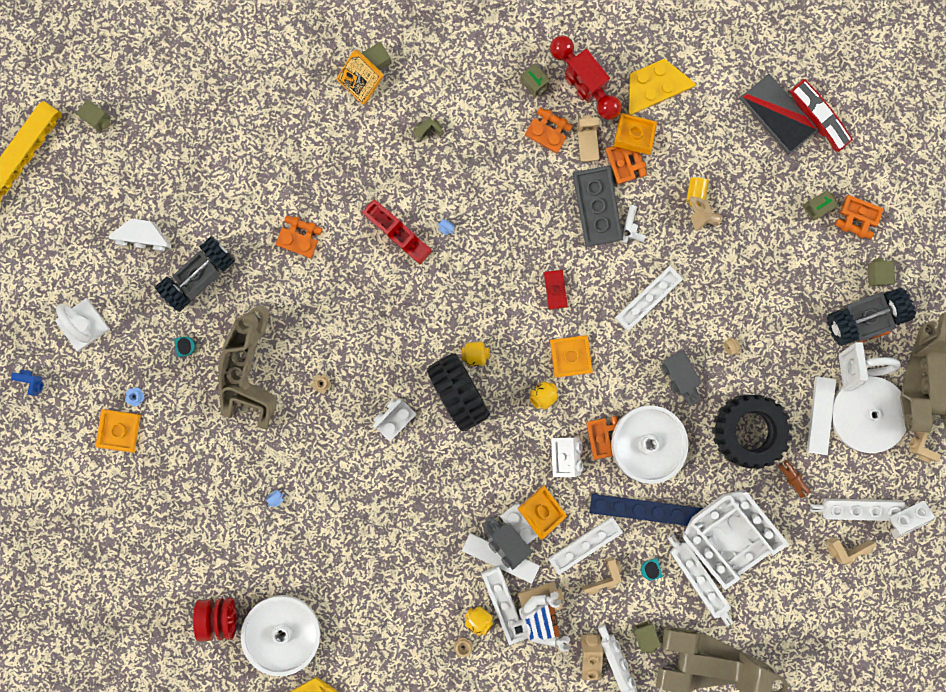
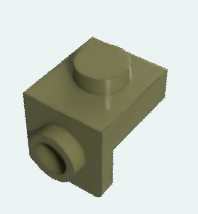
(424, 128)

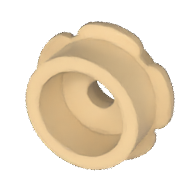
(734, 346)
(326, 383)
(463, 652)

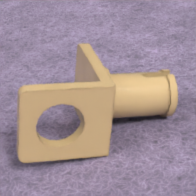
(703, 214)

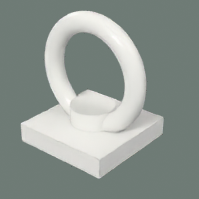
(81, 323)
(855, 367)

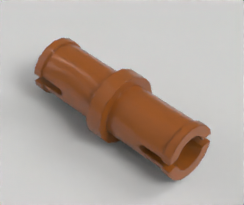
(794, 478)

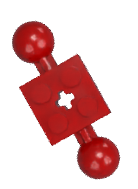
(586, 76)

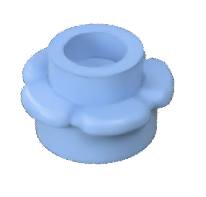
(446, 227)
(139, 396)
(274, 498)

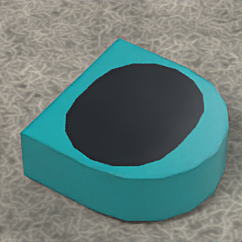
(184, 346)
(651, 569)

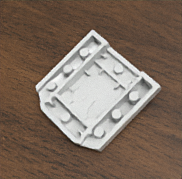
(732, 536)

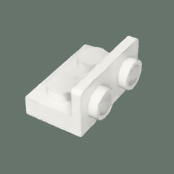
(394, 418)
(566, 457)
(911, 519)
(517, 521)

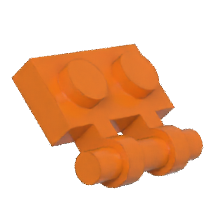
(545, 135)
(621, 164)
(861, 211)
(297, 242)
(599, 437)

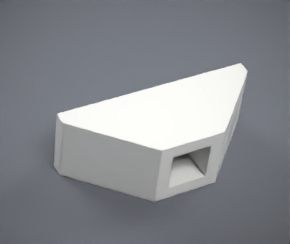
(141, 234)

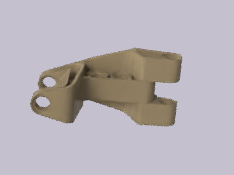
(925, 379)
(237, 390)
(712, 663)

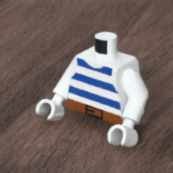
(540, 621)

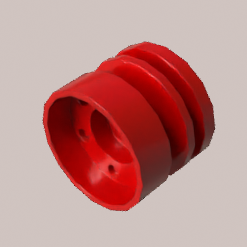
(214, 619)

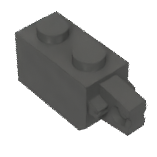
(682, 376)
(506, 543)

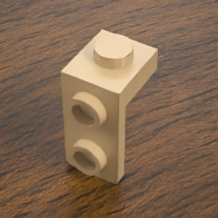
(587, 138)
(917, 448)
(837, 550)
(614, 569)
(545, 589)
(592, 657)

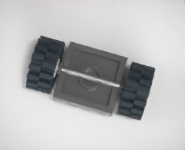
(195, 274)
(871, 316)

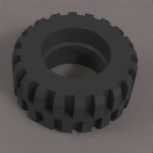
(458, 392)
(776, 438)

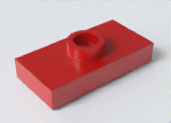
(555, 289)

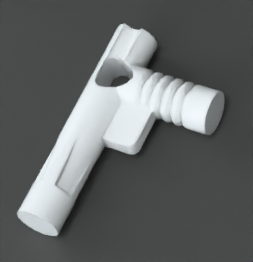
(630, 227)

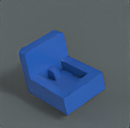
(35, 382)

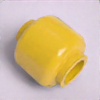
(475, 353)
(544, 395)
(478, 621)

